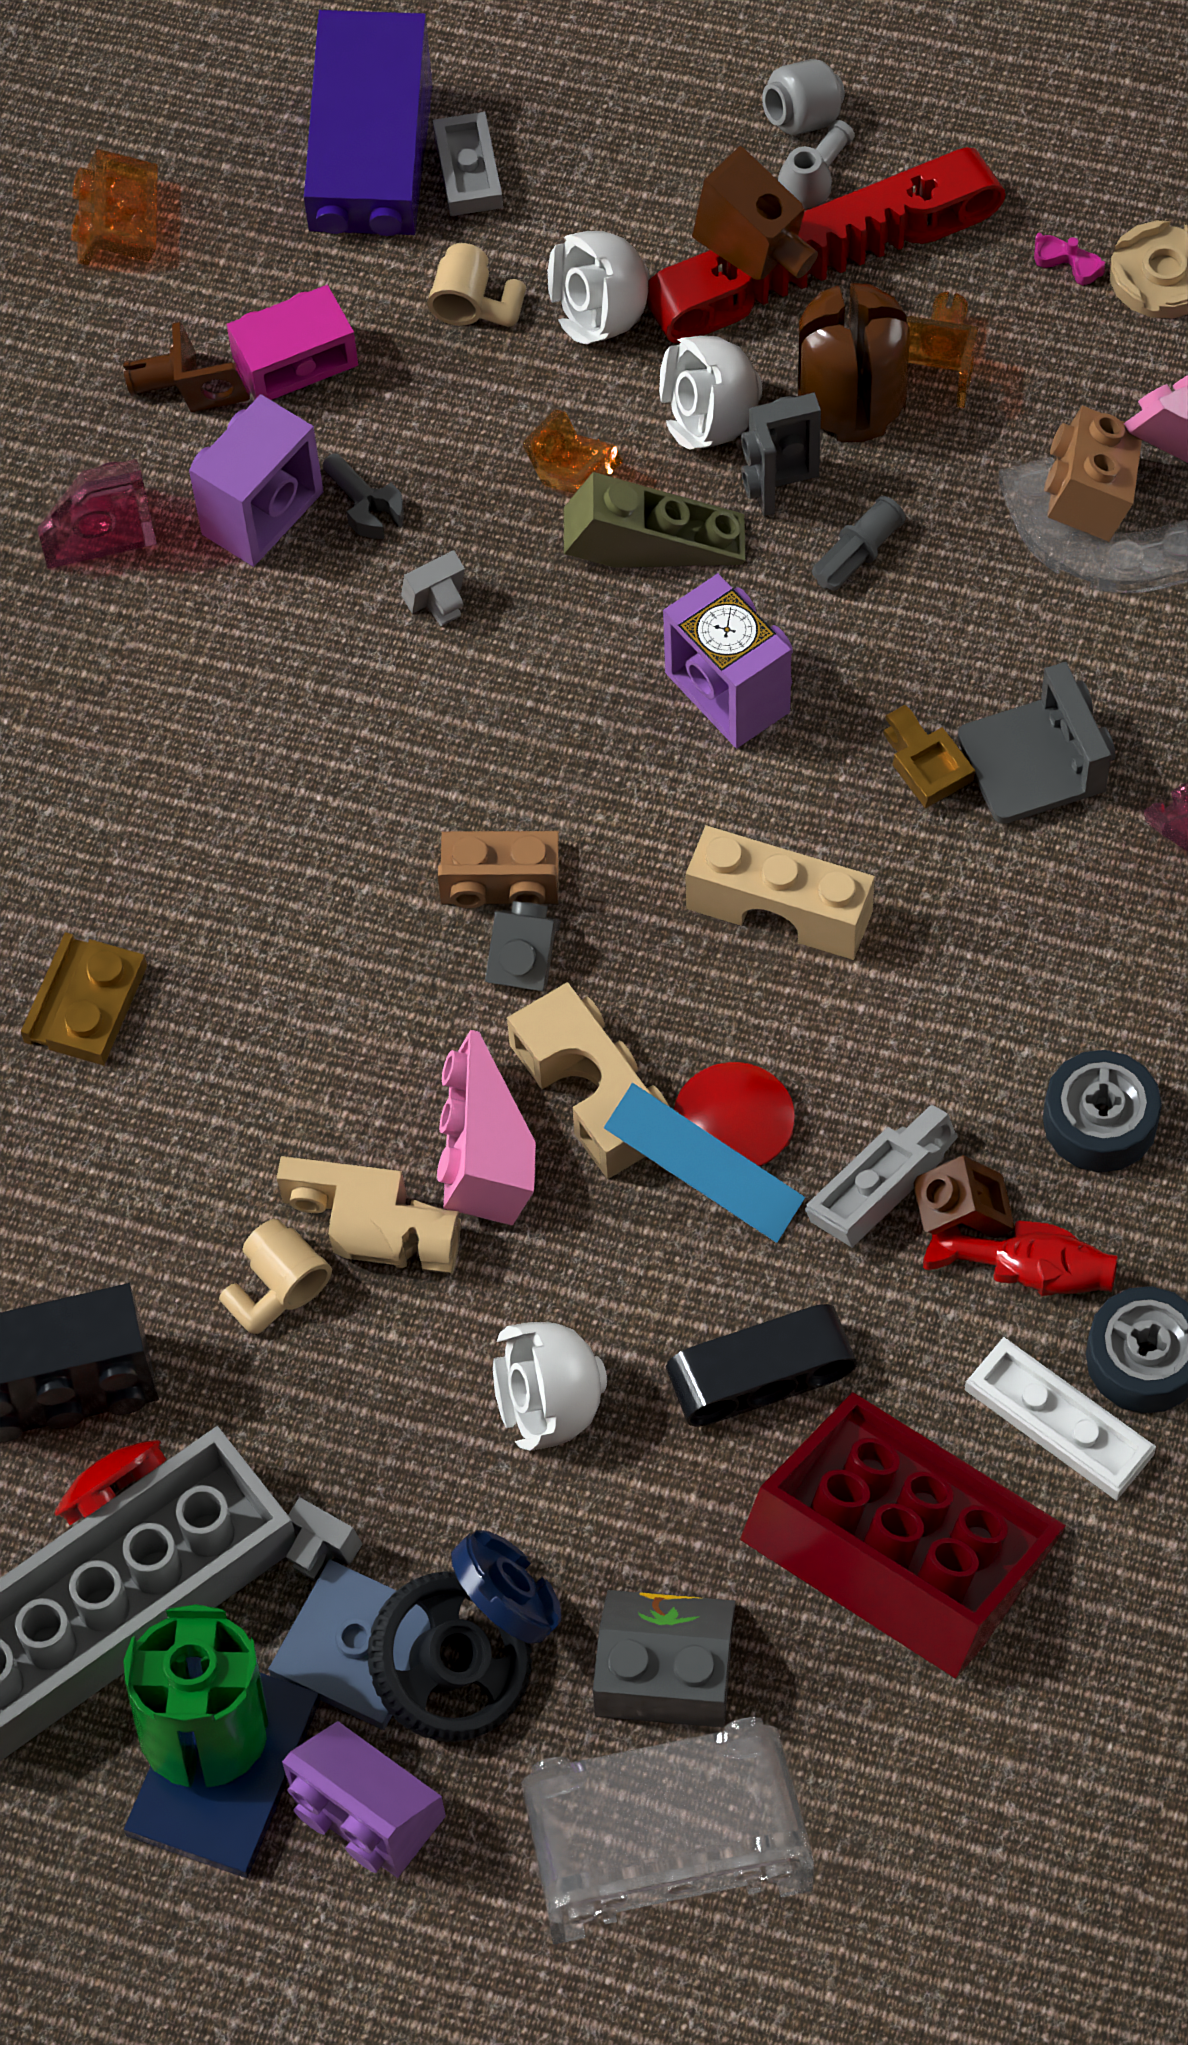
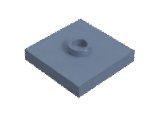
(331, 1639)

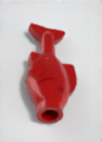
(1037, 1257)

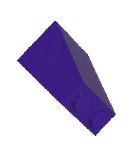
(368, 122)

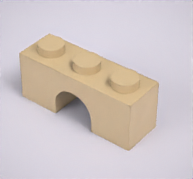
(819, 898)
(566, 1038)

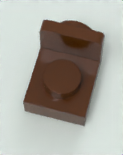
(964, 1194)

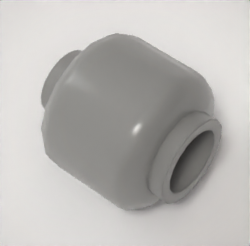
(803, 97)

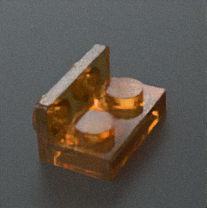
(115, 207)

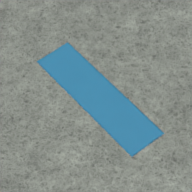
(704, 1162)

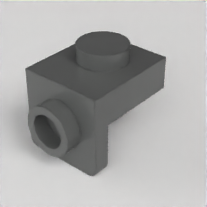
(522, 946)

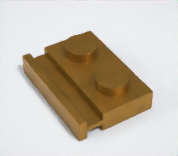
(84, 998)

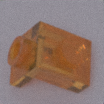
(565, 458)

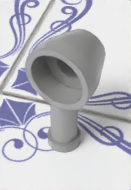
(807, 170)

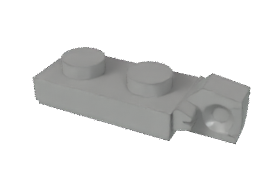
(881, 1176)

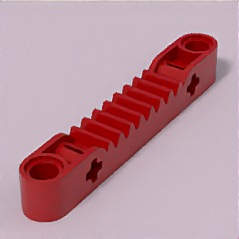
(953, 189)

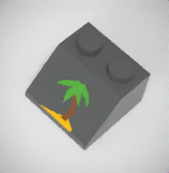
(663, 1658)

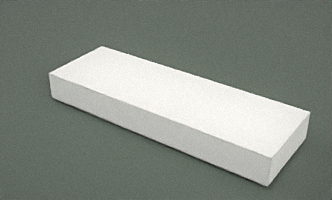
(1060, 1418)

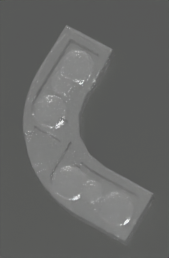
(1124, 565)

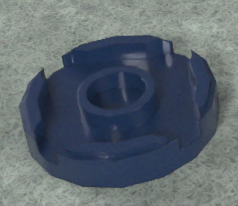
(502, 1589)

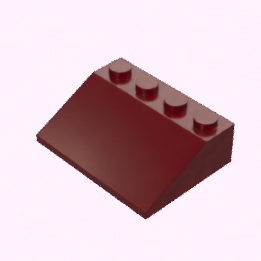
(901, 1533)

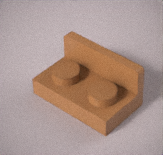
(498, 867)

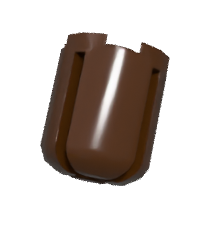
(865, 355)

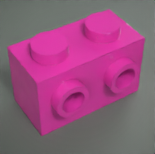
(292, 343)

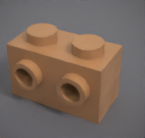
(1093, 473)

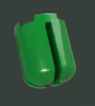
(175, 1697)

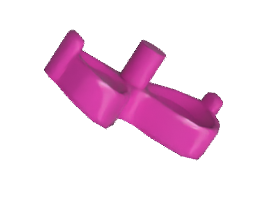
(1053, 251)

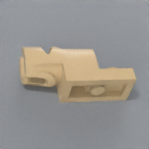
(371, 1213)

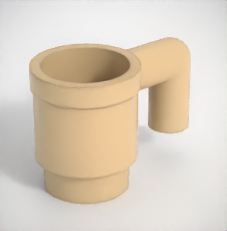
(461, 287)
(286, 1267)

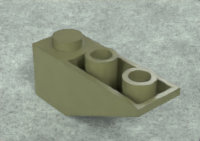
(646, 527)

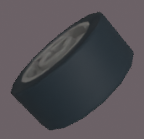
(1075, 1124)
(1112, 1349)

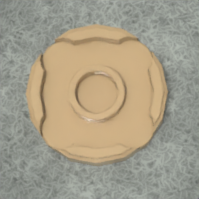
(1152, 270)

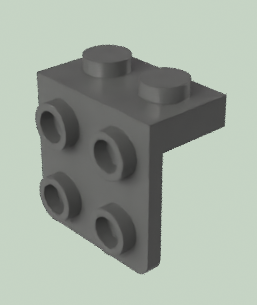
(1040, 751)

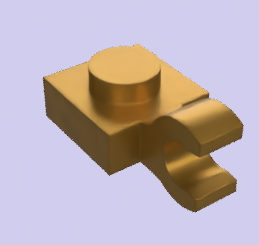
(926, 762)

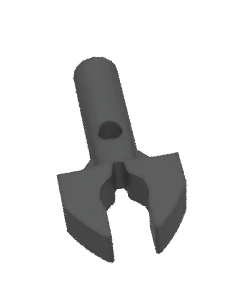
(359, 517)

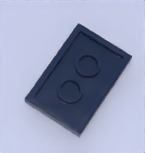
(227, 1821)

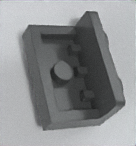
(780, 447)

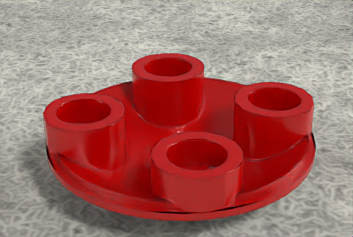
(740, 1108)
(92, 1487)

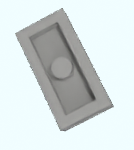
(467, 164)

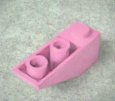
(488, 1143)

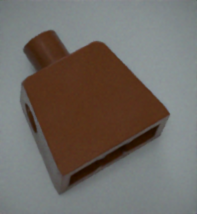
(752, 219)

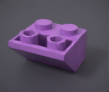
(362, 1798)

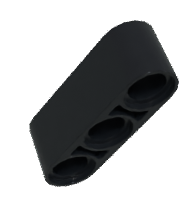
(761, 1365)

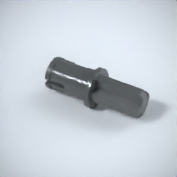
(858, 543)

